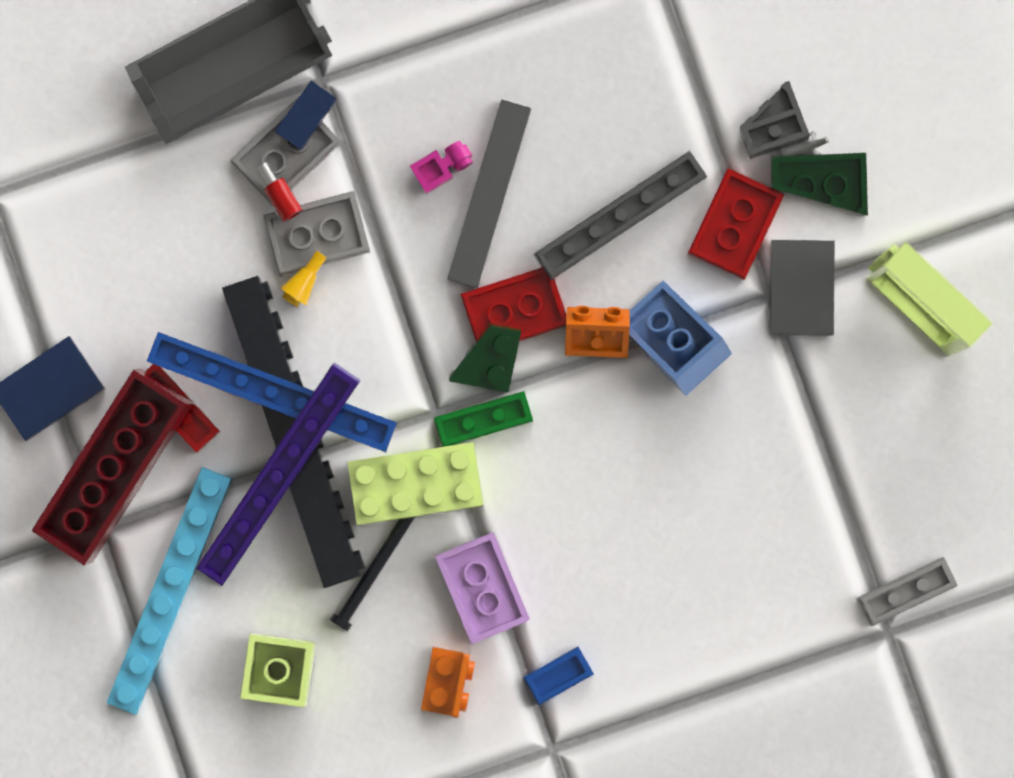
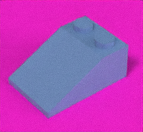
(676, 338)

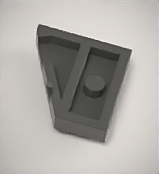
(775, 124)

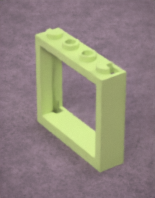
(927, 299)

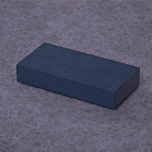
(306, 115)

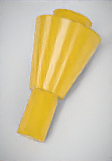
(299, 287)

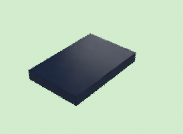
(48, 388)

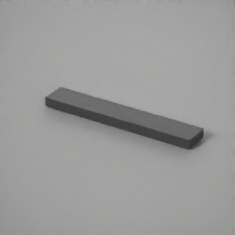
(489, 193)
(620, 215)

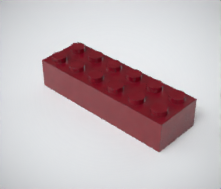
(112, 466)

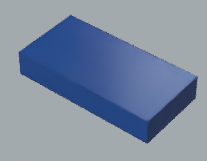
(558, 675)

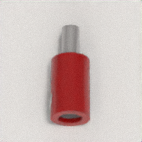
(280, 195)

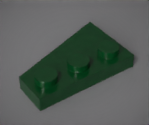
(824, 178)

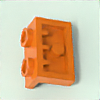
(597, 331)
(446, 682)

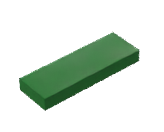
(483, 419)

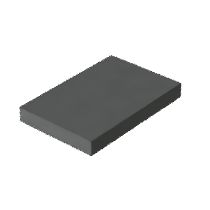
(802, 287)

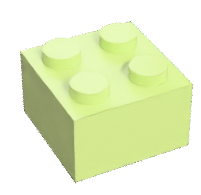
(278, 670)

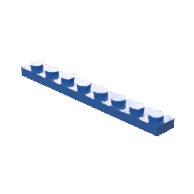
(264, 389)

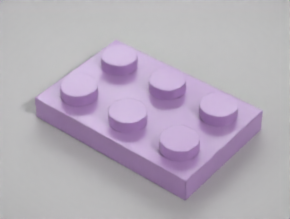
(482, 588)

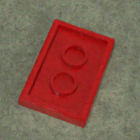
(736, 224)
(519, 302)

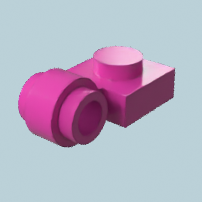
(433, 170)

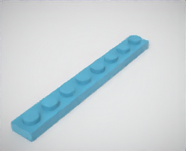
(169, 591)

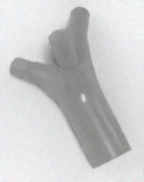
(805, 147)

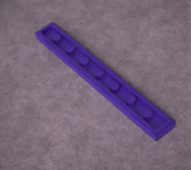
(278, 473)

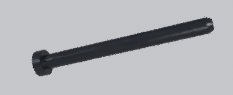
(371, 574)

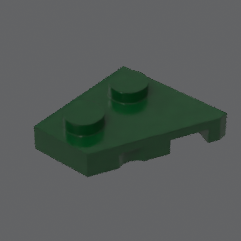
(490, 359)

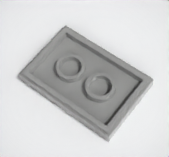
(283, 157)
(324, 225)

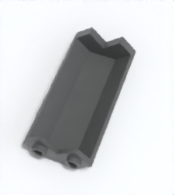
(227, 63)

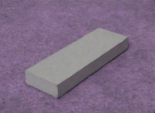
(907, 591)

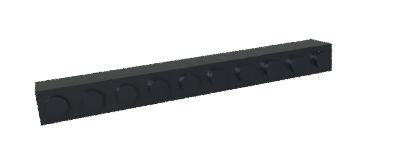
(311, 489)

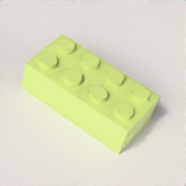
(415, 484)

